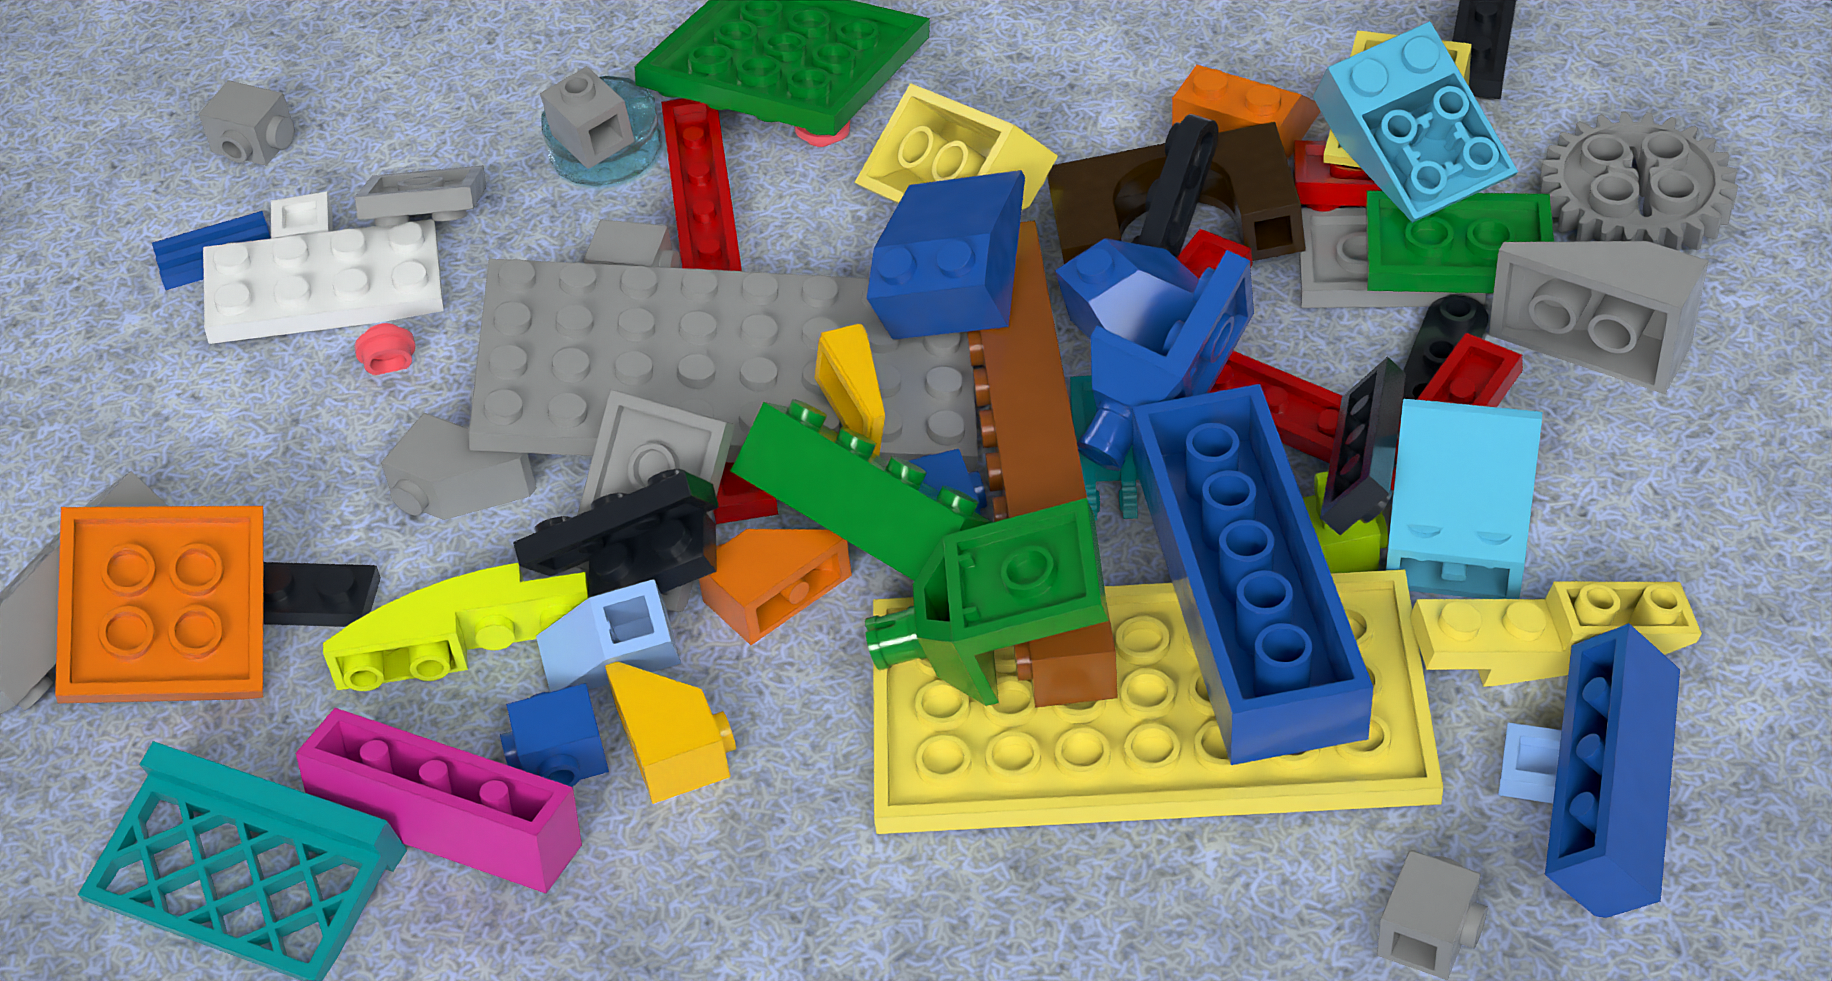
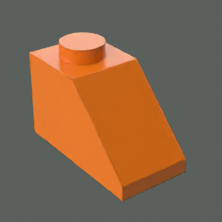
(773, 576)

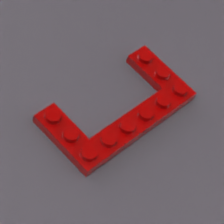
(1307, 413)

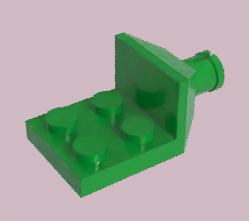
(994, 592)

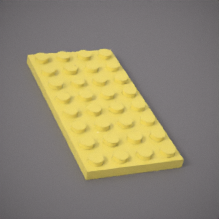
(1154, 747)

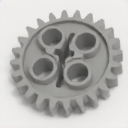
(1598, 192)

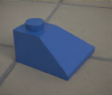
(1127, 291)

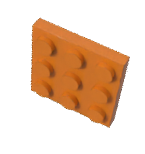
(160, 604)

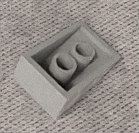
(1601, 305)

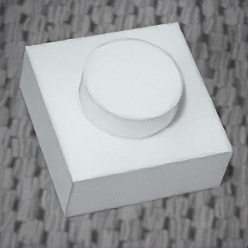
(301, 215)

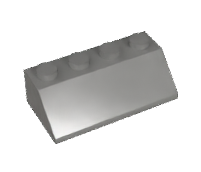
(31, 607)

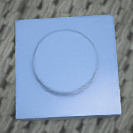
(1530, 762)

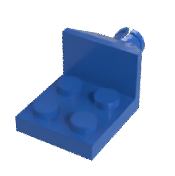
(1194, 352)

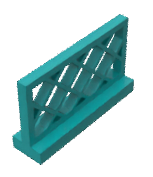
(253, 805)

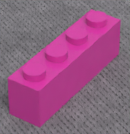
(445, 798)

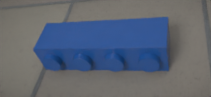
(1614, 773)

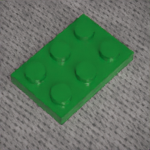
(1452, 247)

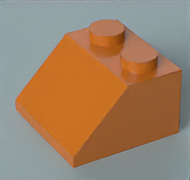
(1244, 103)

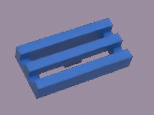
(182, 255)

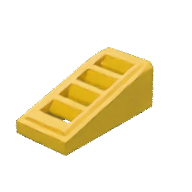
(850, 381)

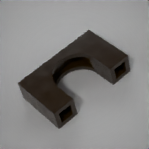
(1246, 180)

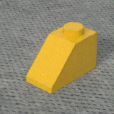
(670, 731)

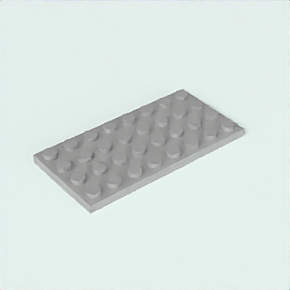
(697, 342)

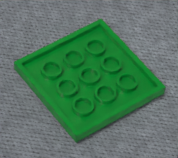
(784, 58)

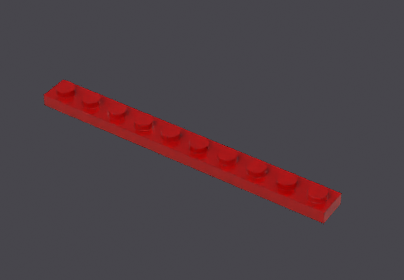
(709, 243)

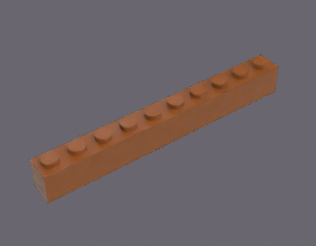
(1037, 465)

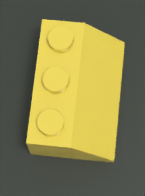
(946, 140)

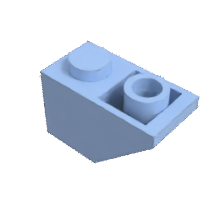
(611, 627)

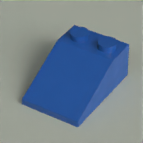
(948, 257)

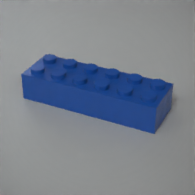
(1250, 576)

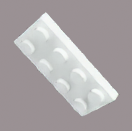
(321, 281)

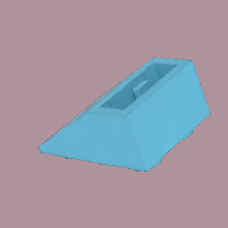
(1413, 123)
(1463, 498)

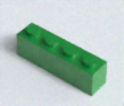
(850, 488)

